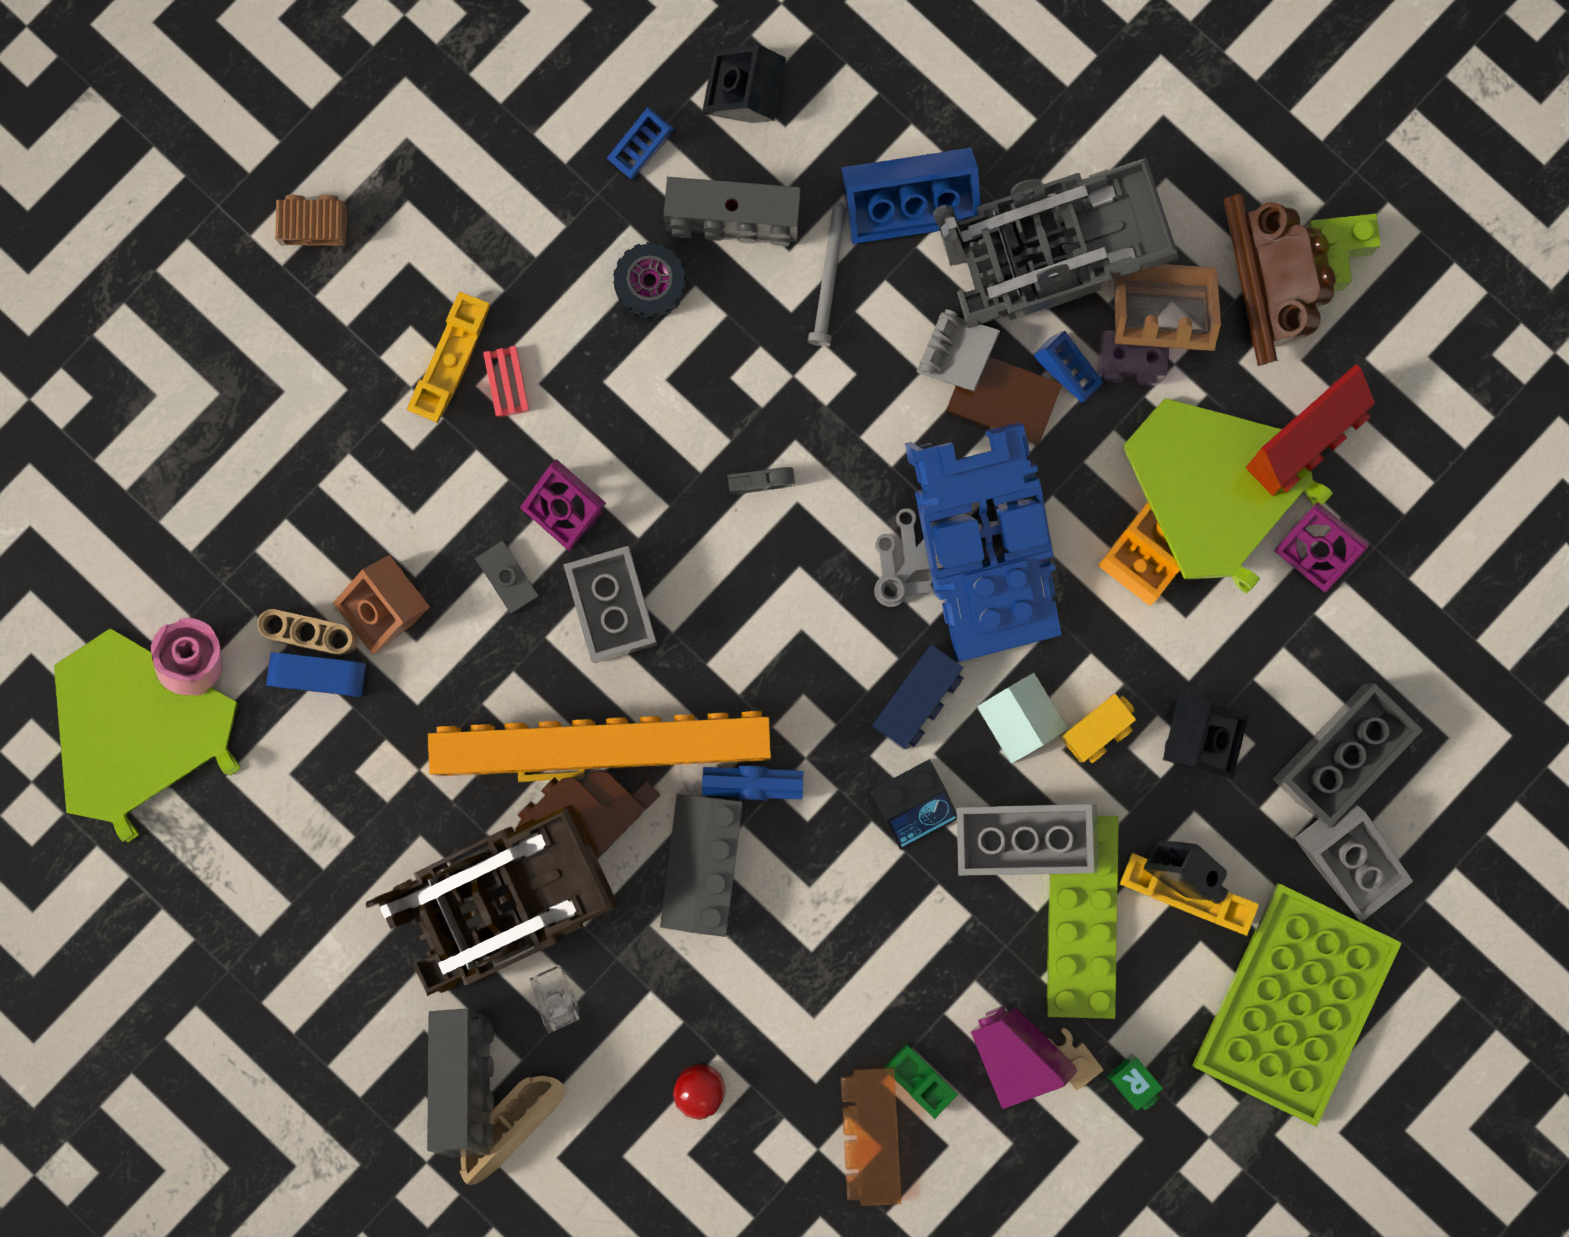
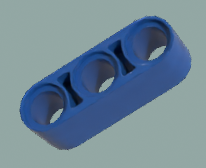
(316, 674)

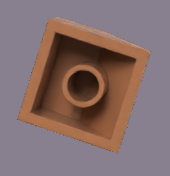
(380, 604)

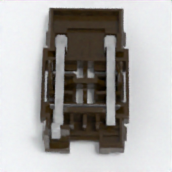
(549, 877)

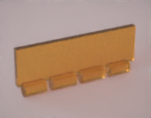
(877, 1137)

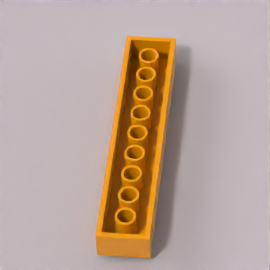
(599, 746)

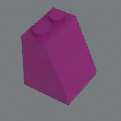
(1019, 1057)

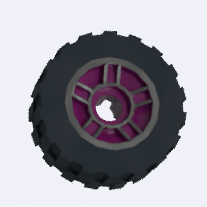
(634, 270)

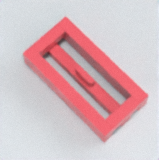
(500, 354)

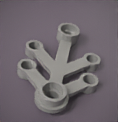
(914, 560)

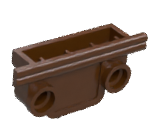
(1280, 273)
(600, 804)

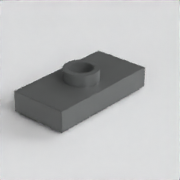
(507, 577)

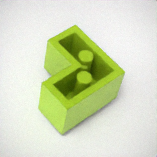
(1348, 238)

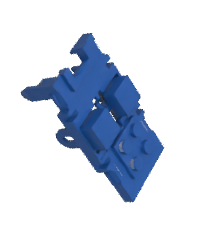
(997, 600)

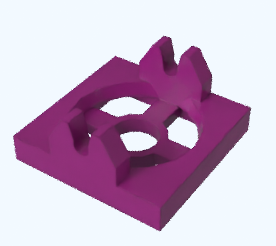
(535, 509)
(1321, 578)

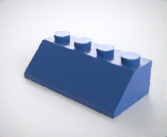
(902, 193)

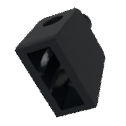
(1188, 870)

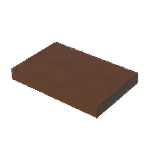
(1007, 397)

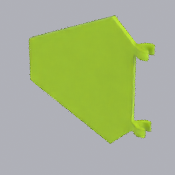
(1203, 494)
(129, 733)

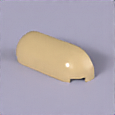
(513, 1123)

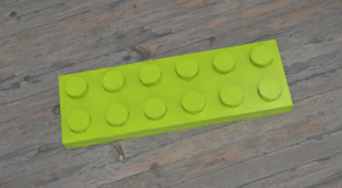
(1084, 935)

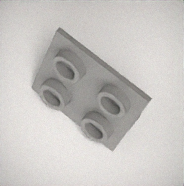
(957, 352)

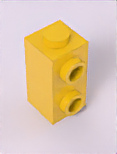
(1098, 727)

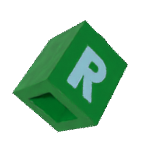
(1135, 1083)

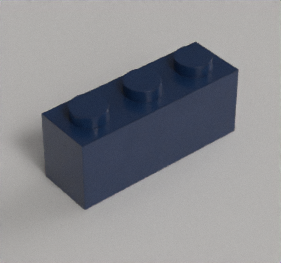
(918, 698)

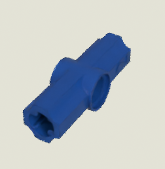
(752, 783)

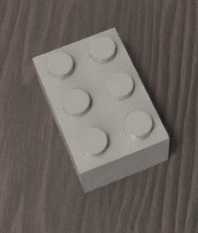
(610, 604)

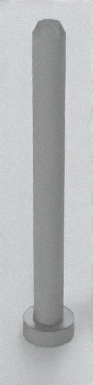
(820, 336)

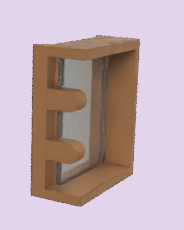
(1168, 307)

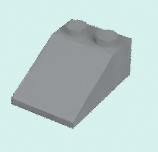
(1355, 861)

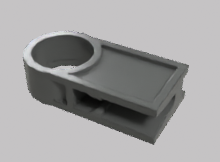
(761, 480)

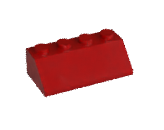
(1312, 432)

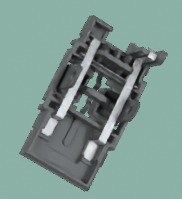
(1115, 223)

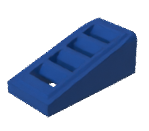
(658, 141)
(1056, 367)

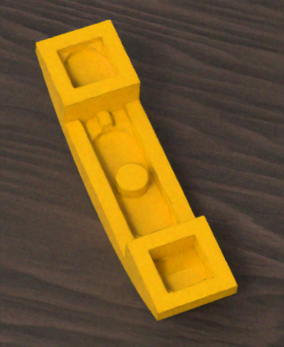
(450, 358)
(1232, 913)

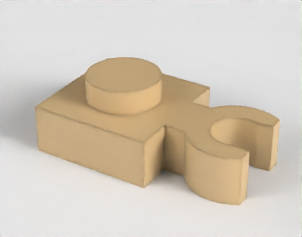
(1081, 1058)

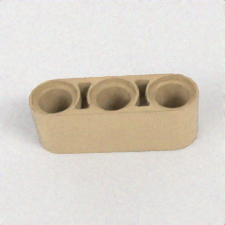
(292, 628)

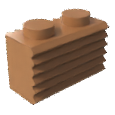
(311, 221)

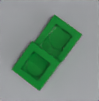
(921, 1081)

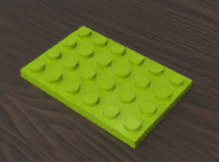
(1296, 1004)

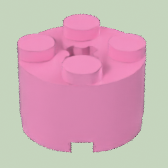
(172, 661)

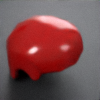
(699, 1091)

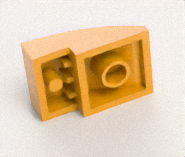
(1142, 558)

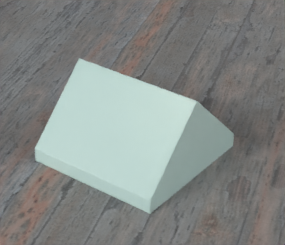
(1022, 718)

